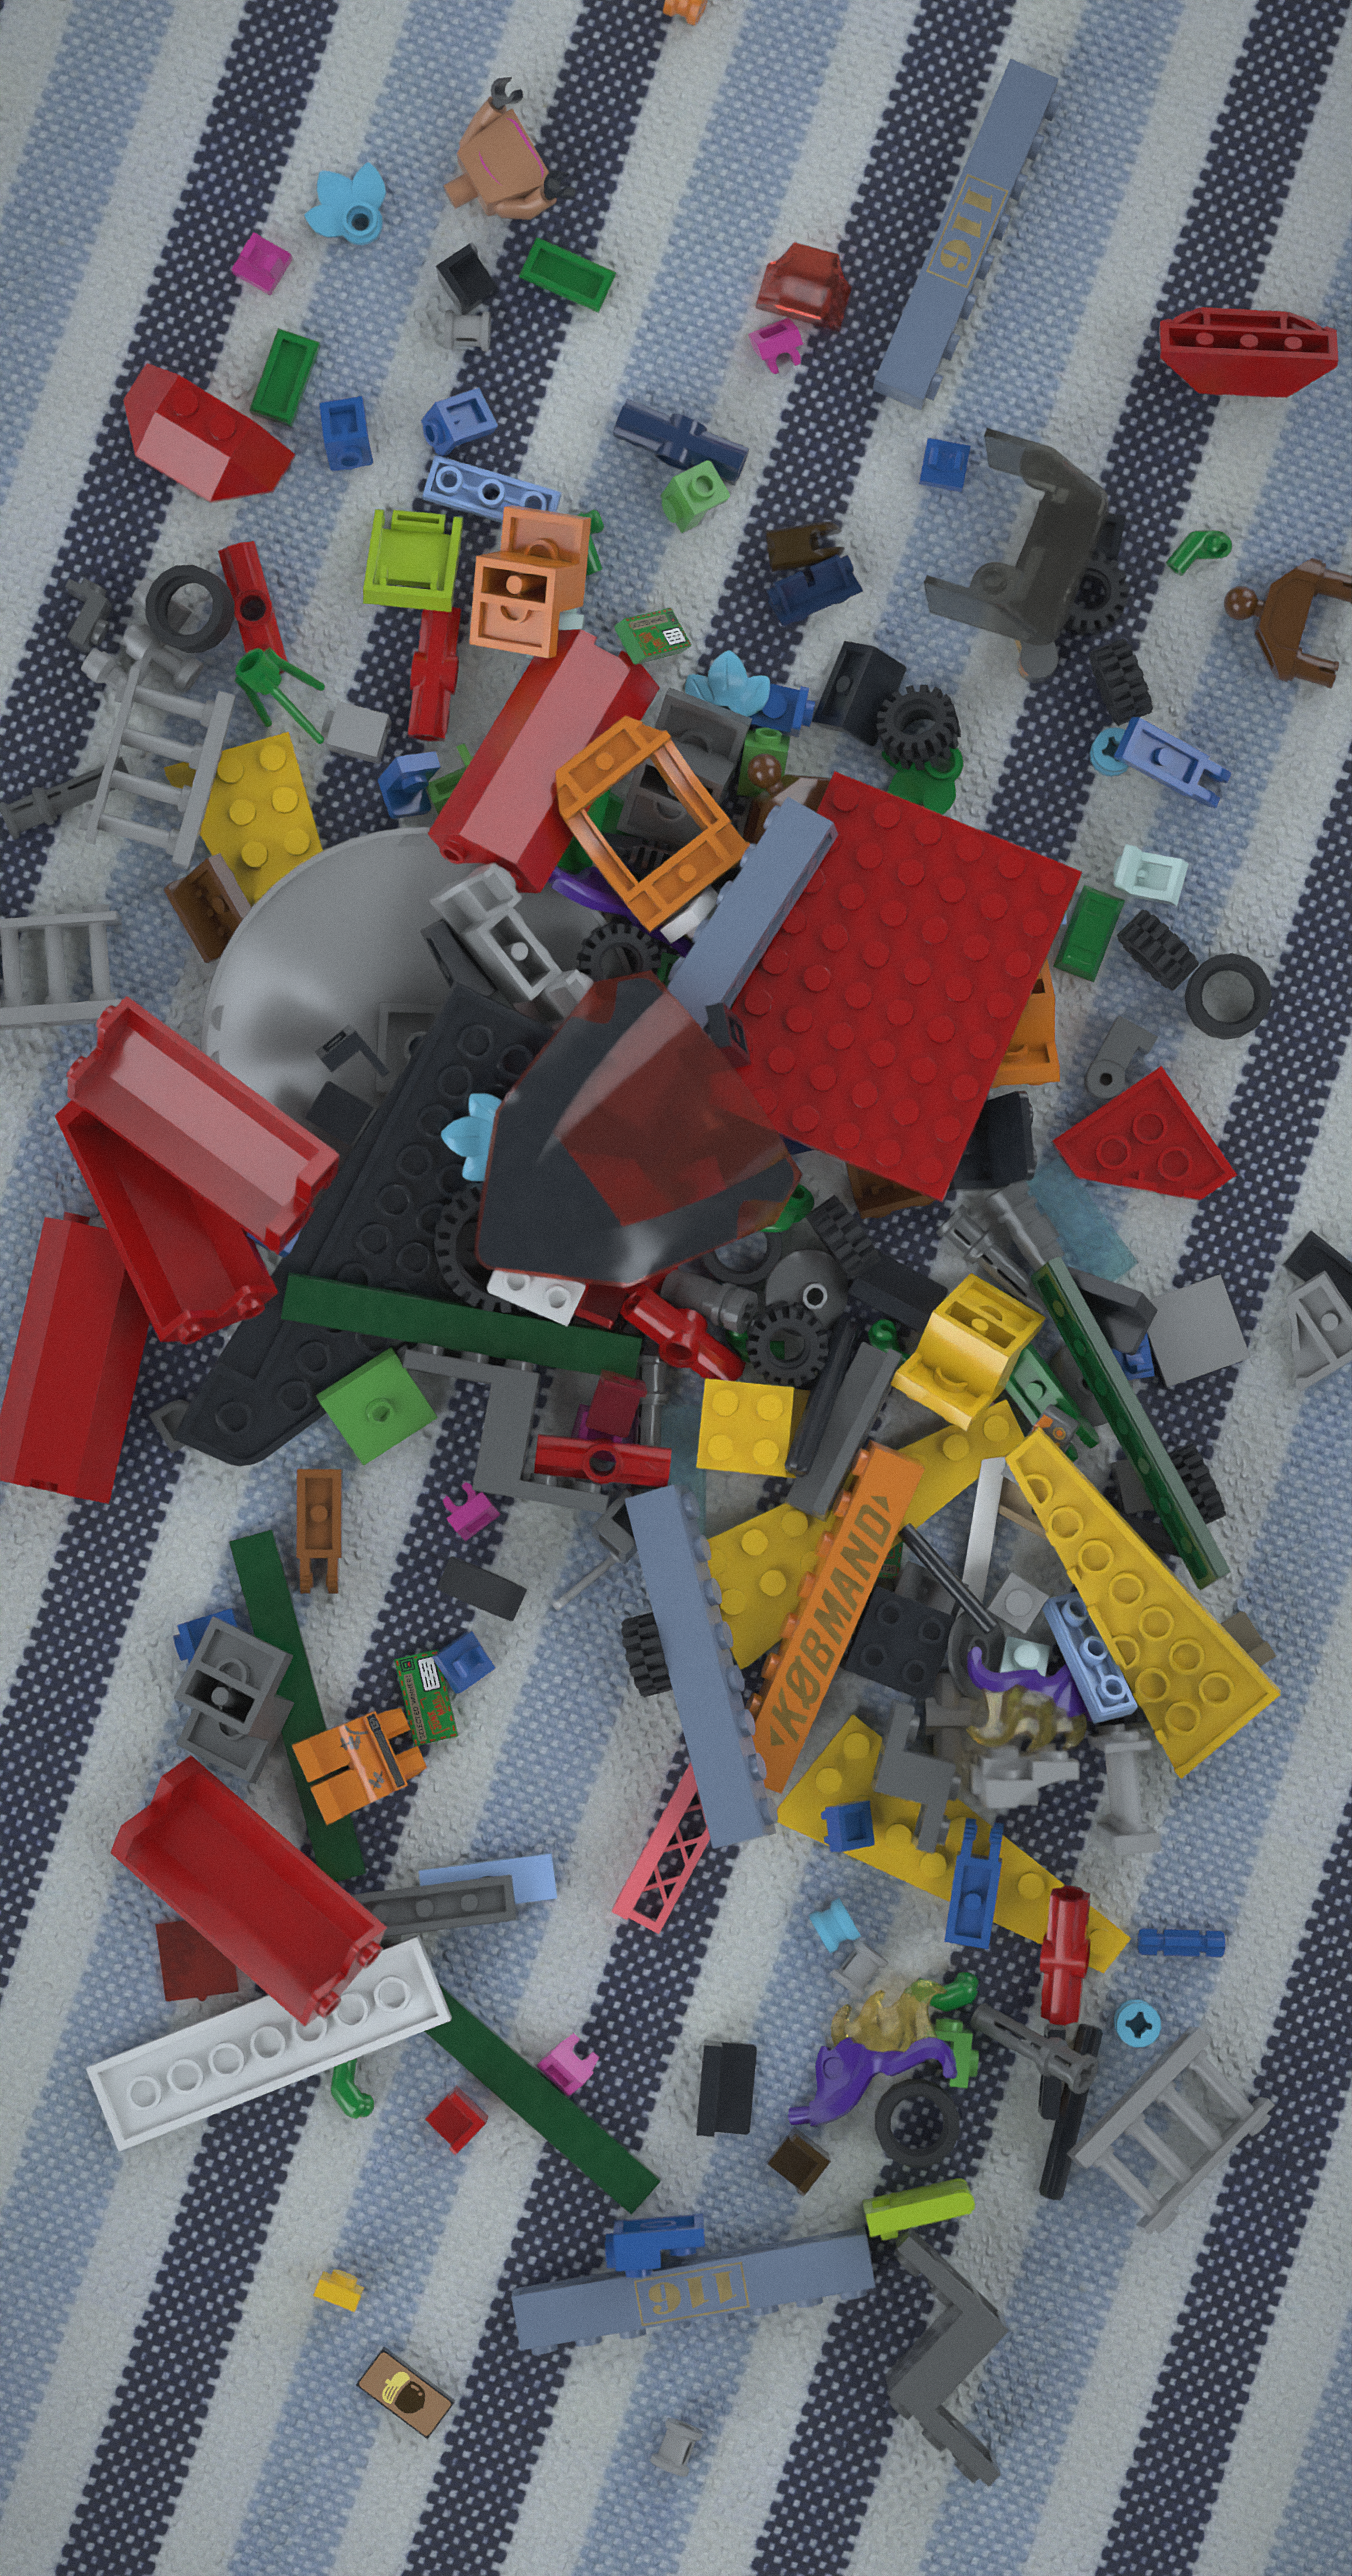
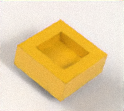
(339, 2289)

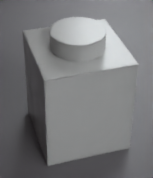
(356, 732)
(1016, 1602)

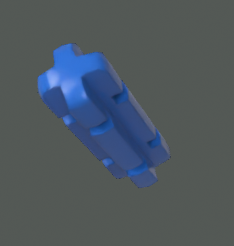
(1181, 1943)

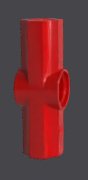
(247, 583)
(434, 675)
(681, 1336)
(632, 1465)
(1065, 1955)

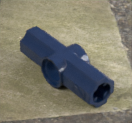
(679, 440)

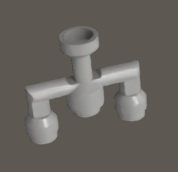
(146, 649)

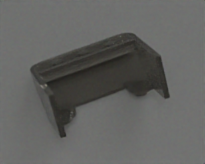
(1037, 593)

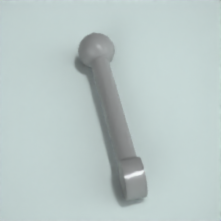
(585, 1582)

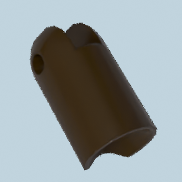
(799, 545)

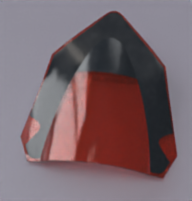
(627, 1147)

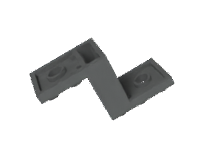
(506, 1428)
(945, 2357)

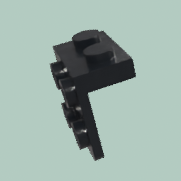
(999, 1146)
(898, 1643)

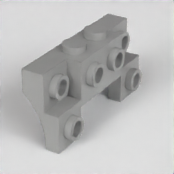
(505, 948)
(1013, 1779)

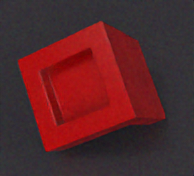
(600, 1304)
(457, 2119)

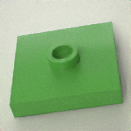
(377, 1406)

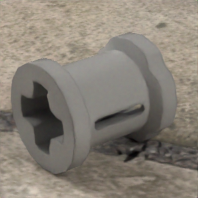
(467, 330)
(859, 1968)
(676, 2447)

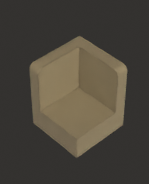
(1247, 1637)

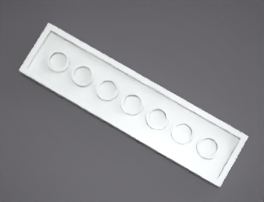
(263, 2048)

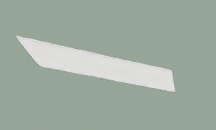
(983, 1526)

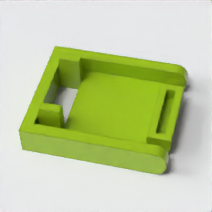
(412, 555)
(917, 2207)

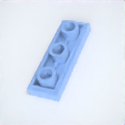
(464, 487)
(1088, 1658)
(531, 1875)

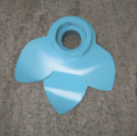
(345, 202)
(729, 686)
(472, 1134)

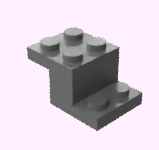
(711, 746)
(234, 1700)
(915, 1776)

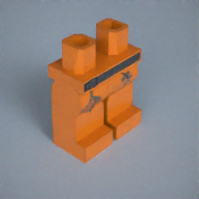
(371, 1761)

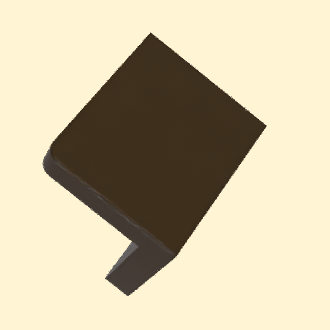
(799, 2160)

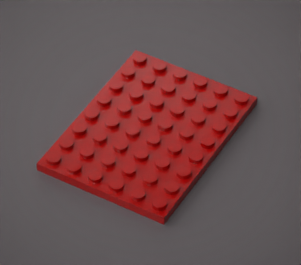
(898, 985)

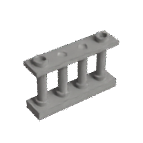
(201, 757)
(58, 1007)
(1124, 1828)
(1127, 2118)

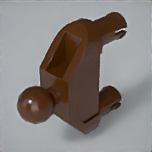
(1284, 616)
(766, 773)

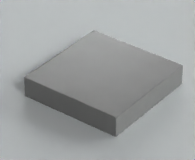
(1195, 1332)

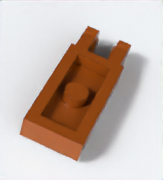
(319, 1524)

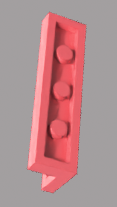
(653, 1851)

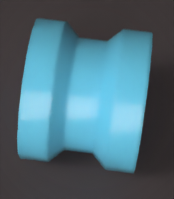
(1105, 762)
(834, 1925)
(1129, 2014)

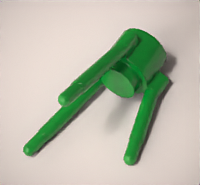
(259, 673)

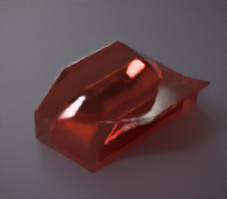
(806, 287)

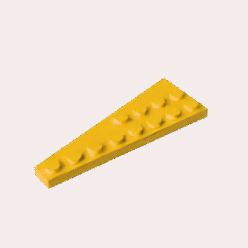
(257, 812)
(768, 1555)
(1170, 1648)
(845, 1775)

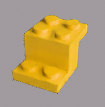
(968, 1351)
(748, 1427)

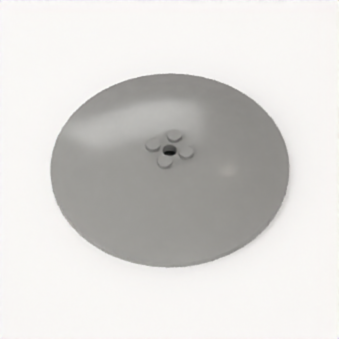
(347, 948)

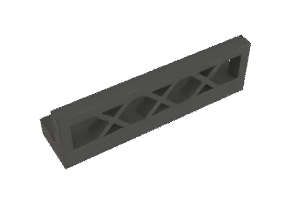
(846, 1431)
(443, 1905)

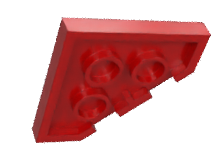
(1146, 1143)

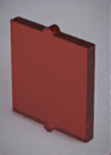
(192, 1964)

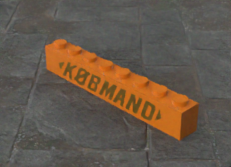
(830, 1605)

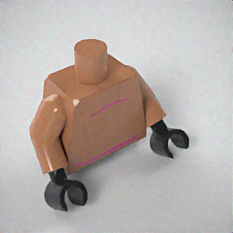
(503, 164)

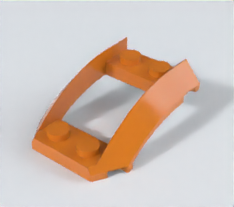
(687, 871)

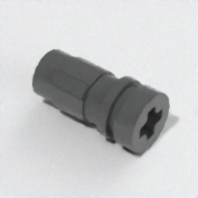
(1029, 1229)
(723, 1304)

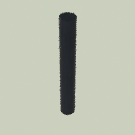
(948, 1578)

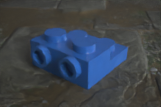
(638, 2243)

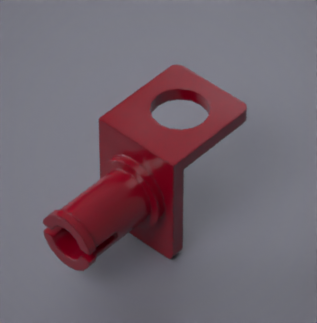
(615, 1403)

